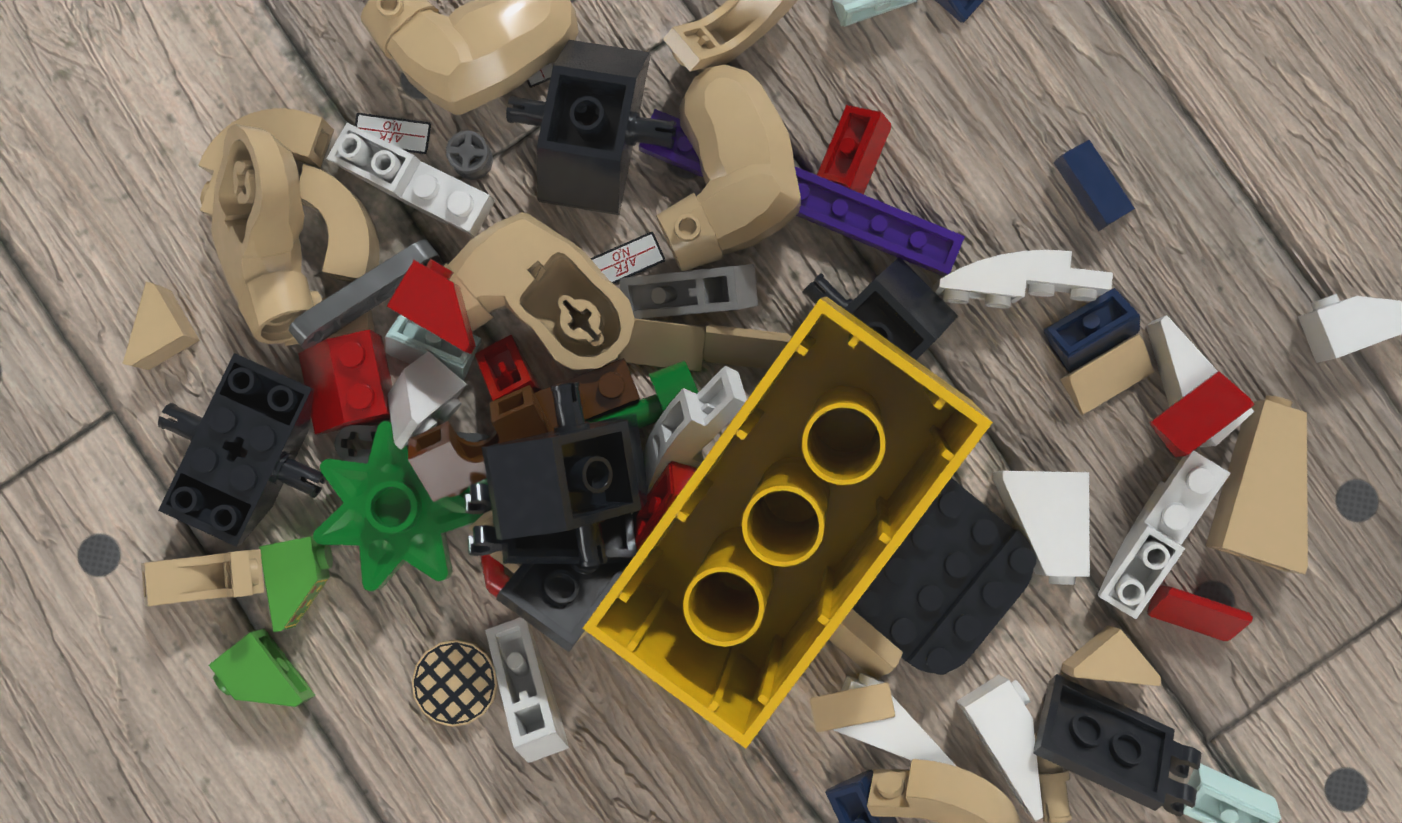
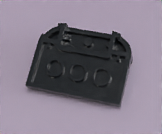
(948, 582)

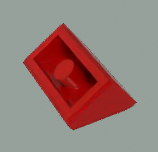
(855, 148)
(1200, 414)
(660, 499)
(1197, 613)

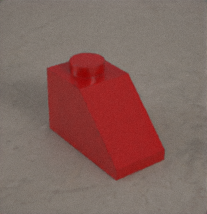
(434, 303)

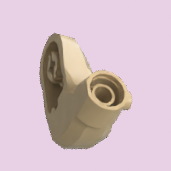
(475, 50)
(744, 165)
(258, 232)
(547, 287)

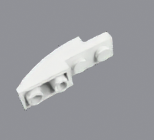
(411, 180)
(1005, 276)
(692, 423)
(1159, 531)

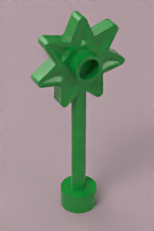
(395, 517)

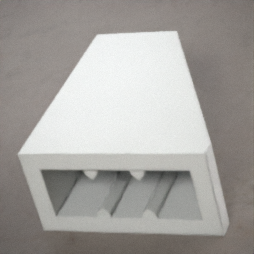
(1053, 518)

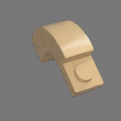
(724, 32)
(301, 132)
(351, 231)
(202, 577)
(938, 794)

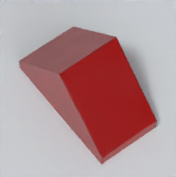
(505, 368)

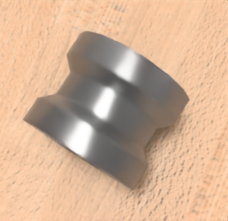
(465, 147)

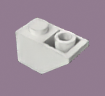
(421, 396)

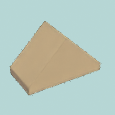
(158, 329)
(1111, 658)

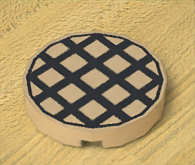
(455, 682)

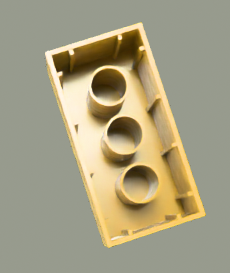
(787, 521)

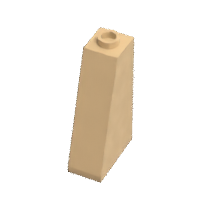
(1265, 496)

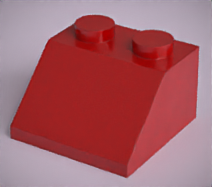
(348, 381)

